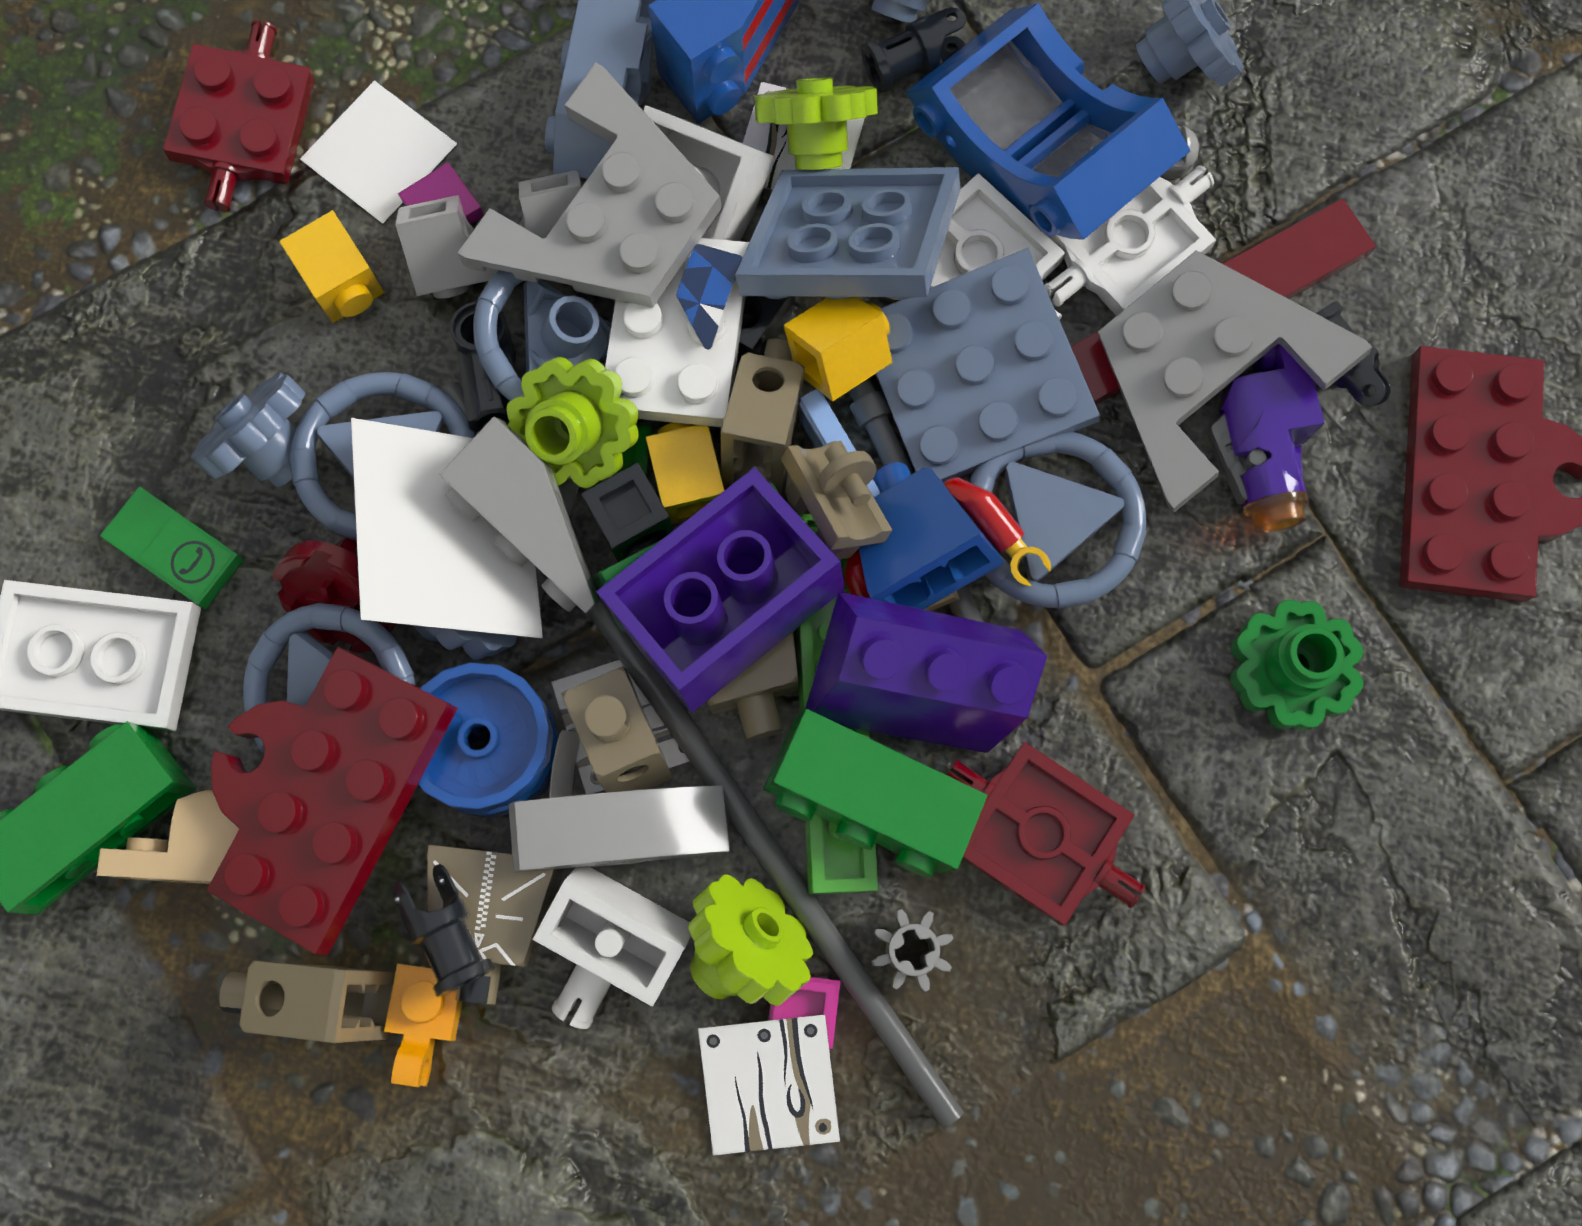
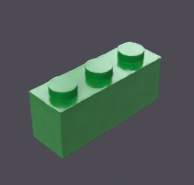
(874, 795)
(83, 807)

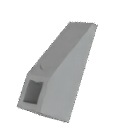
(521, 499)

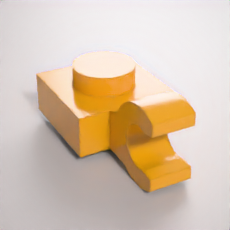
(421, 1019)

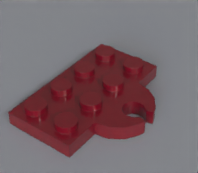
(1482, 475)
(322, 796)

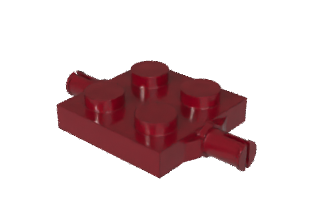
(239, 115)
(1047, 835)

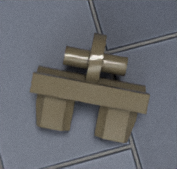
(836, 494)

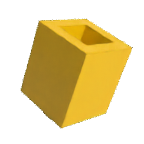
(332, 267)
(839, 344)
(684, 469)

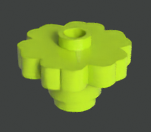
(816, 118)
(575, 419)
(747, 943)

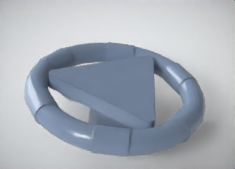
(553, 328)
(338, 436)
(1063, 515)
(308, 657)

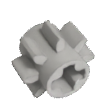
(928, 959)

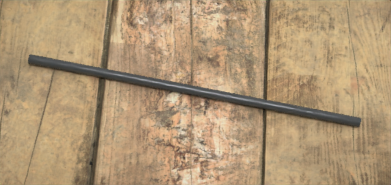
(775, 862)

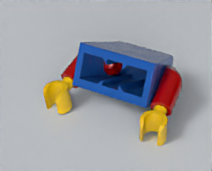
(938, 539)

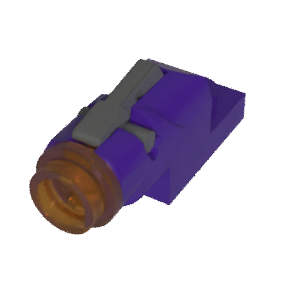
(1258, 436)

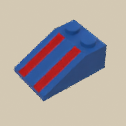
(714, 48)

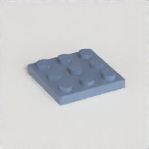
(851, 233)
(982, 369)

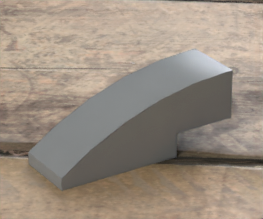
(618, 828)

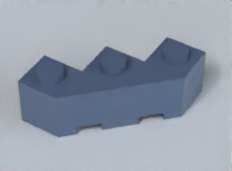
(620, 40)

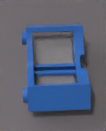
(1041, 130)

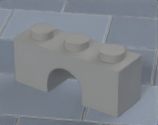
(438, 228)

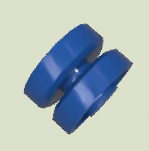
(520, 748)

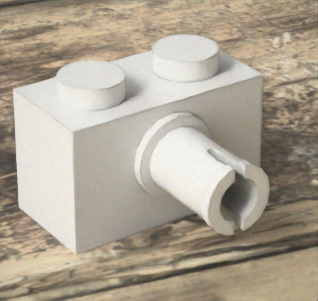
(612, 940)

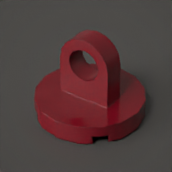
(322, 574)

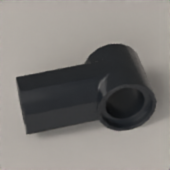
(480, 395)

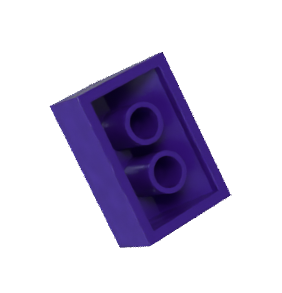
(723, 589)
(924, 674)

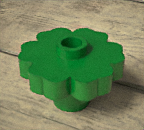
(1296, 665)

